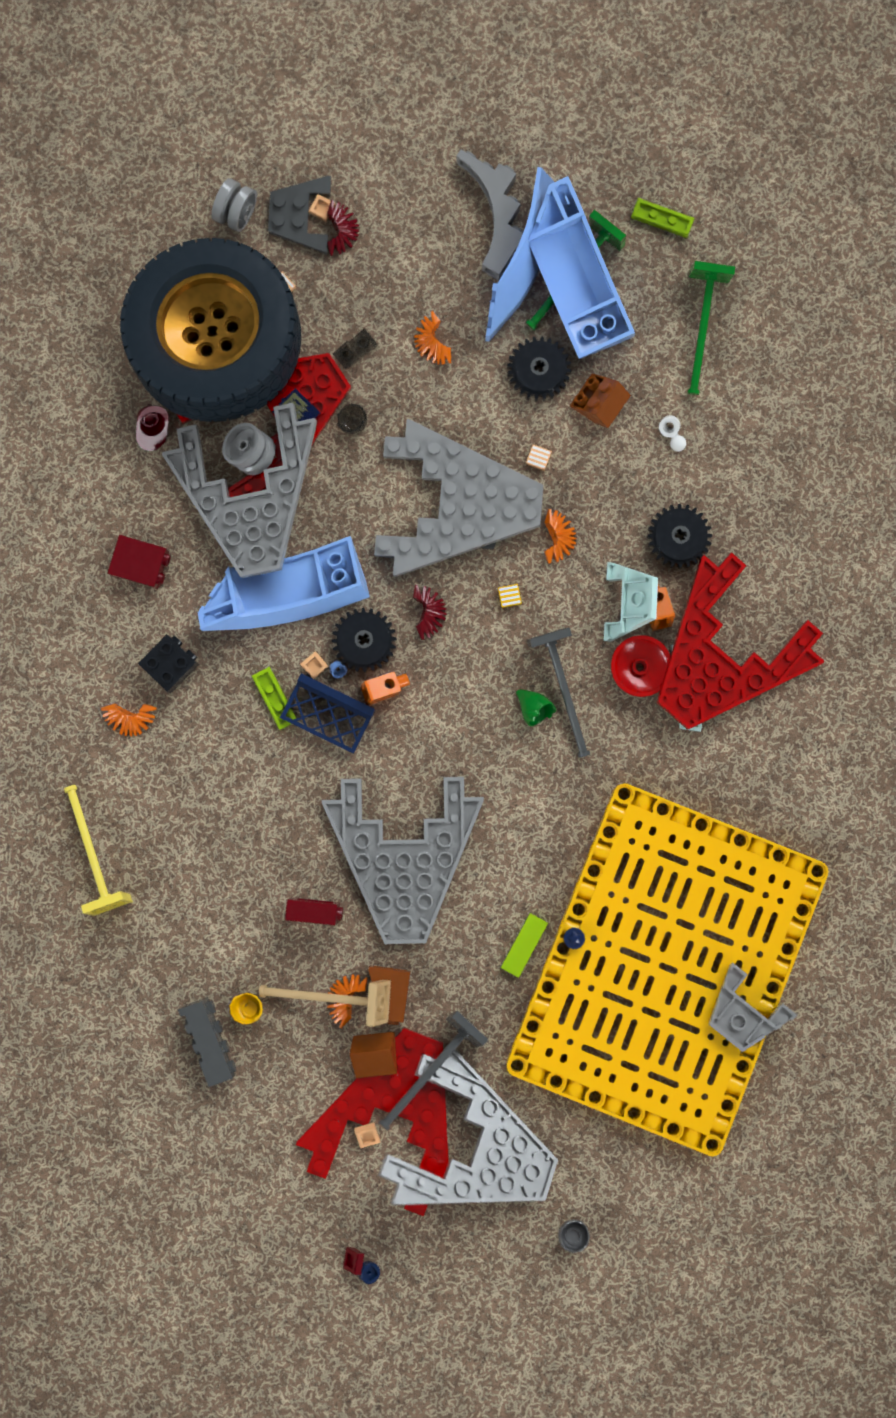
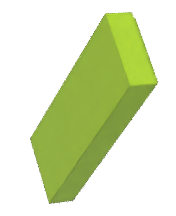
(662, 218)
(273, 696)
(524, 945)

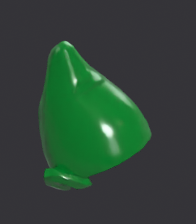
(534, 707)

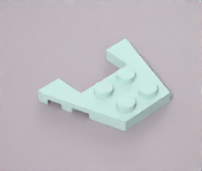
(637, 600)

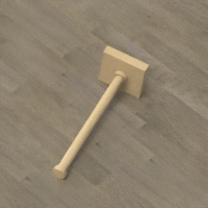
(376, 1002)

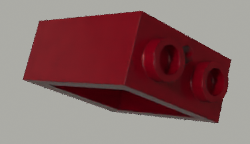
(313, 911)

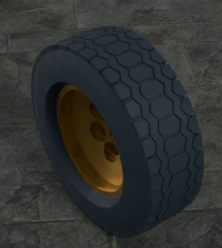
(201, 284)

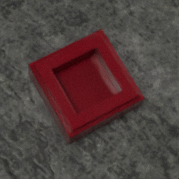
(353, 1260)

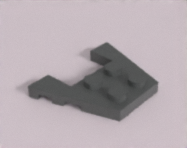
(290, 213)

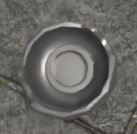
(573, 1236)

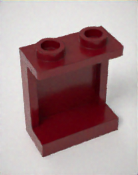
(139, 562)

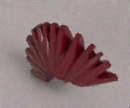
(344, 228)
(431, 611)

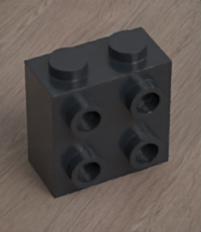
(169, 663)

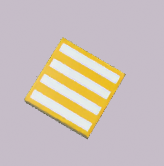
(509, 596)

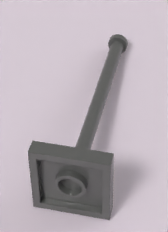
(550, 640)
(465, 1031)

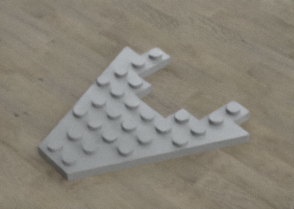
(477, 501)
(403, 878)

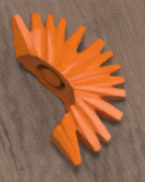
(429, 343)
(560, 536)
(129, 721)
(343, 1011)

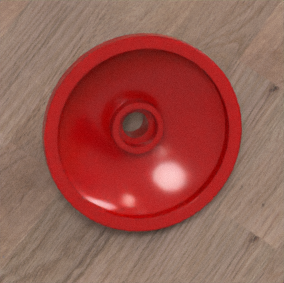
(643, 651)

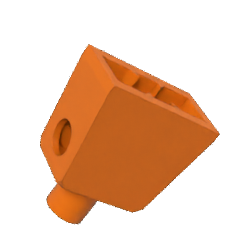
(665, 612)
(375, 689)

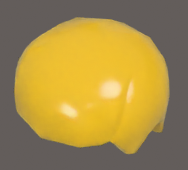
(248, 1014)

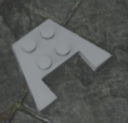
(738, 1019)

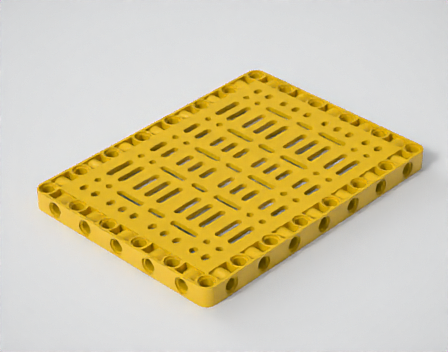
(563, 968)

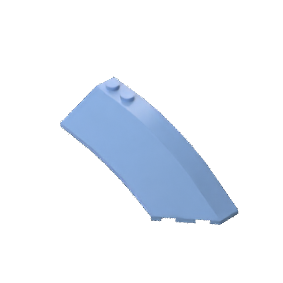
(522, 269)
(577, 273)

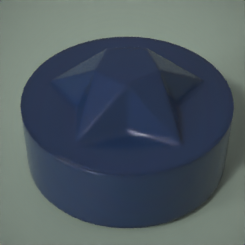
(574, 938)
(369, 1273)

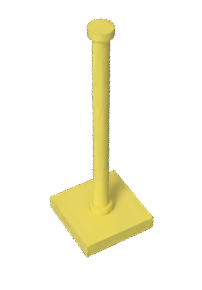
(106, 901)

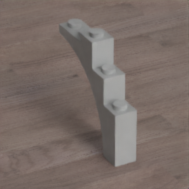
(504, 210)

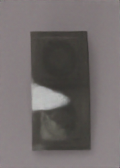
(355, 349)

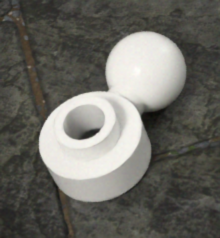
(677, 442)

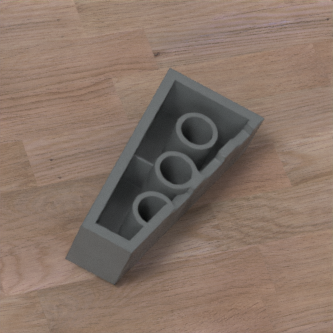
(208, 1041)

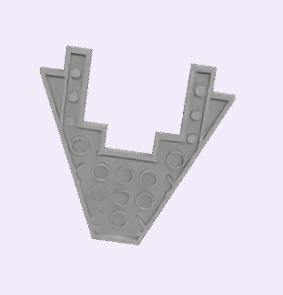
(257, 524)
(507, 1159)

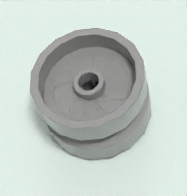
(234, 205)
(248, 449)

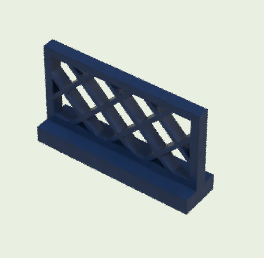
(335, 697)

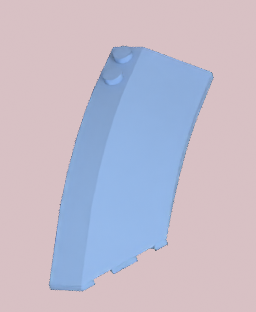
(303, 589)

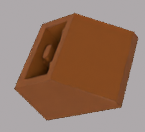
(600, 399)

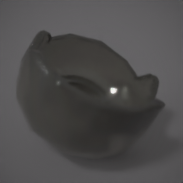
(354, 415)

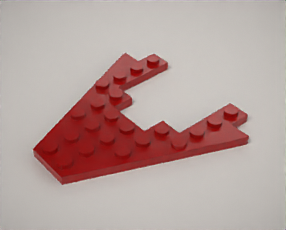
(322, 385)
(703, 678)
(360, 1098)

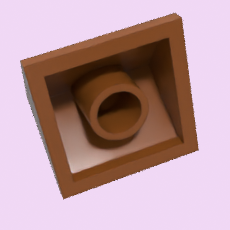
(374, 1054)

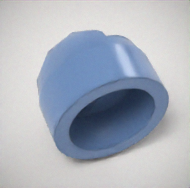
(337, 674)

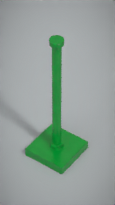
(606, 232)
(710, 273)

